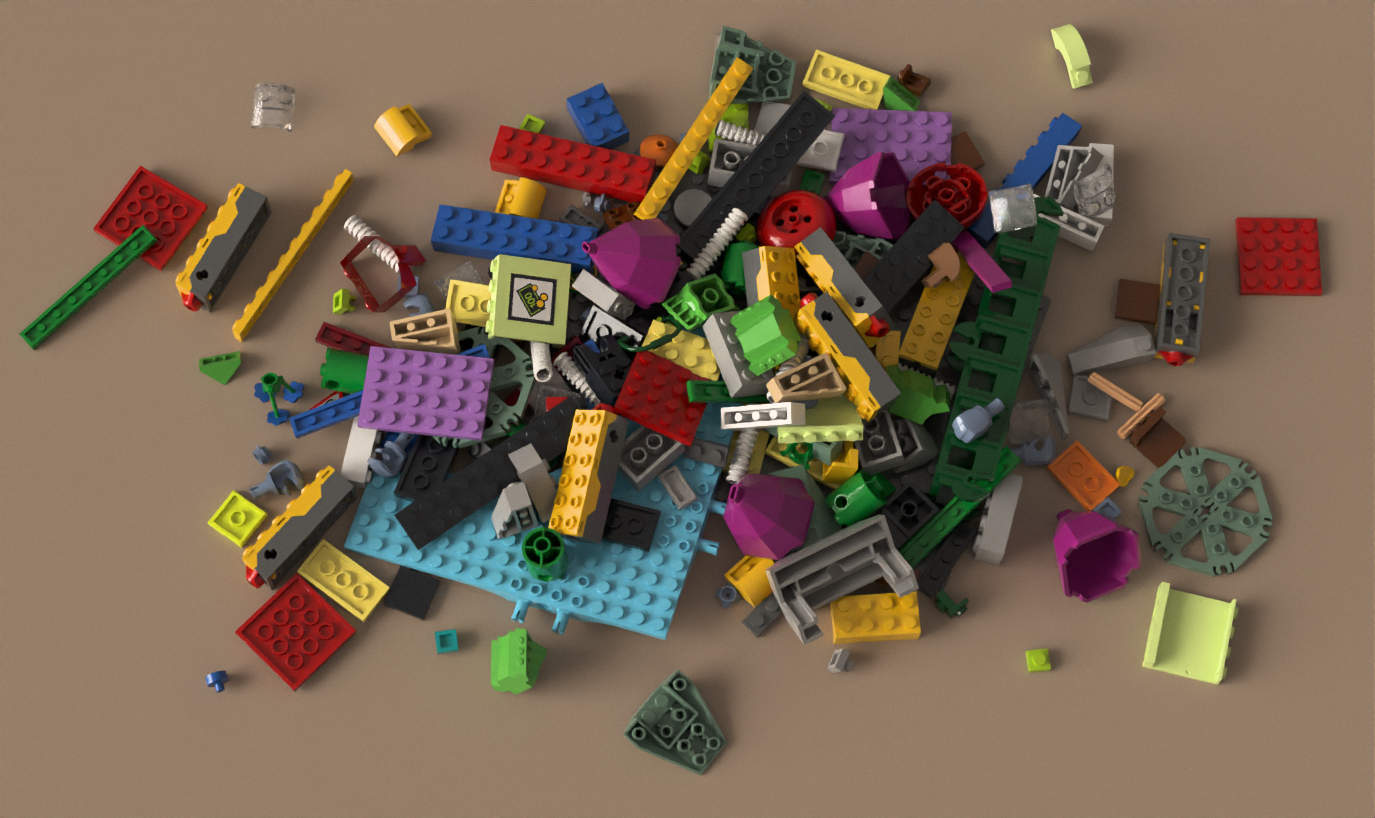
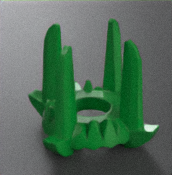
(798, 457)

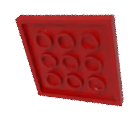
(159, 207)
(1278, 256)
(659, 399)
(295, 632)

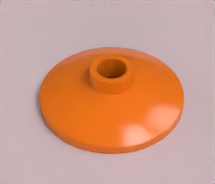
(658, 148)

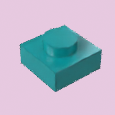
(446, 641)

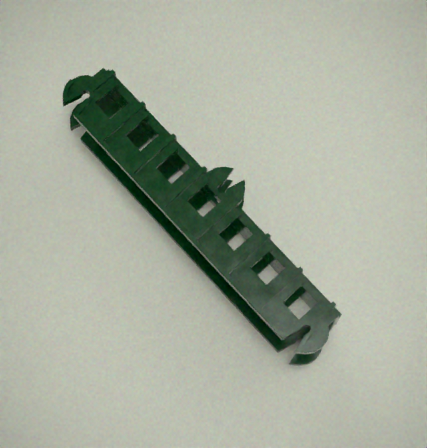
(1004, 358)

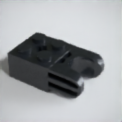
(604, 370)
(904, 526)

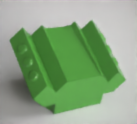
(699, 301)
(766, 334)
(918, 395)
(515, 661)

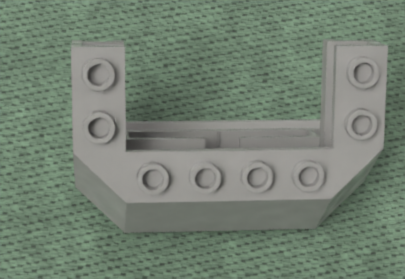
(835, 569)

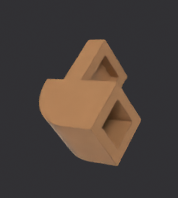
(947, 266)

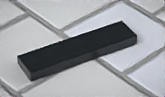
(946, 559)

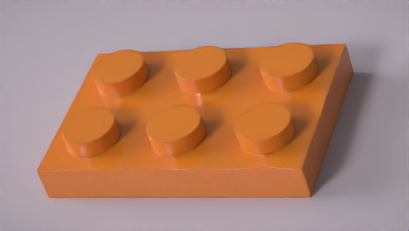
(1083, 476)

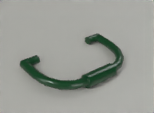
(656, 343)

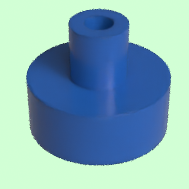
(217, 680)

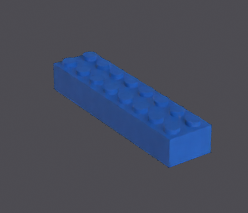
(490, 234)

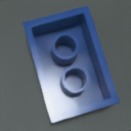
(598, 118)

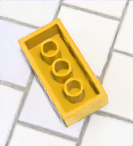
(875, 618)

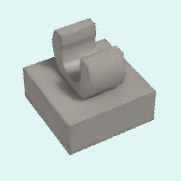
(840, 662)

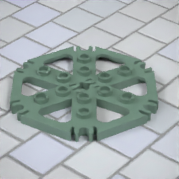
(502, 378)
(1211, 529)

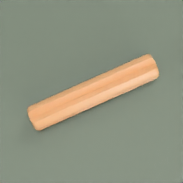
(1115, 391)
(1124, 431)

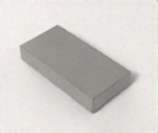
(677, 487)

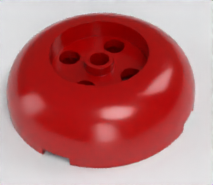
(961, 195)
(784, 228)

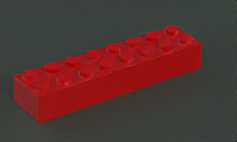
(572, 164)

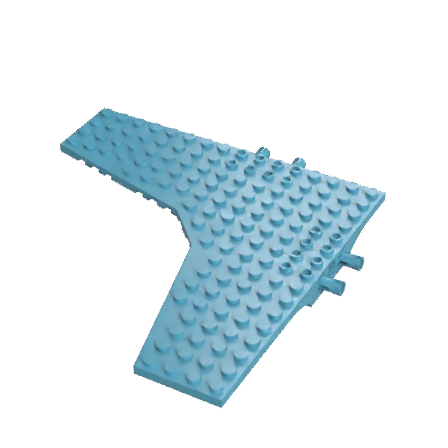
(601, 581)

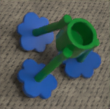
(267, 391)

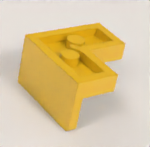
(843, 467)

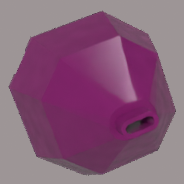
(873, 197)
(637, 259)
(768, 514)
(1094, 554)

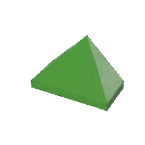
(898, 97)
(220, 366)

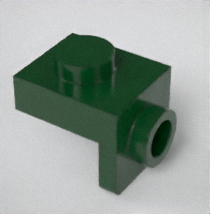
(947, 605)

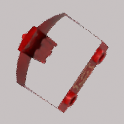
(408, 256)

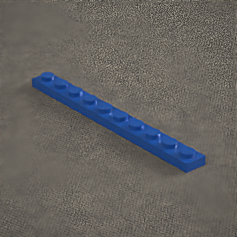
(346, 407)

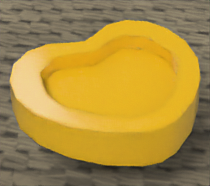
(1124, 474)

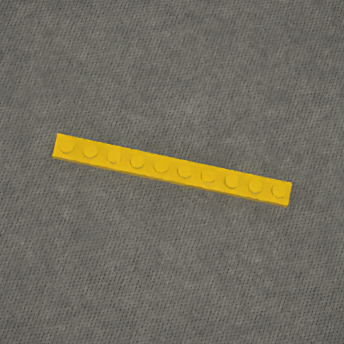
(694, 140)
(289, 260)

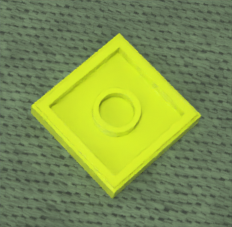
(237, 518)

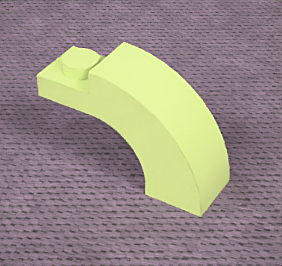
(1073, 49)

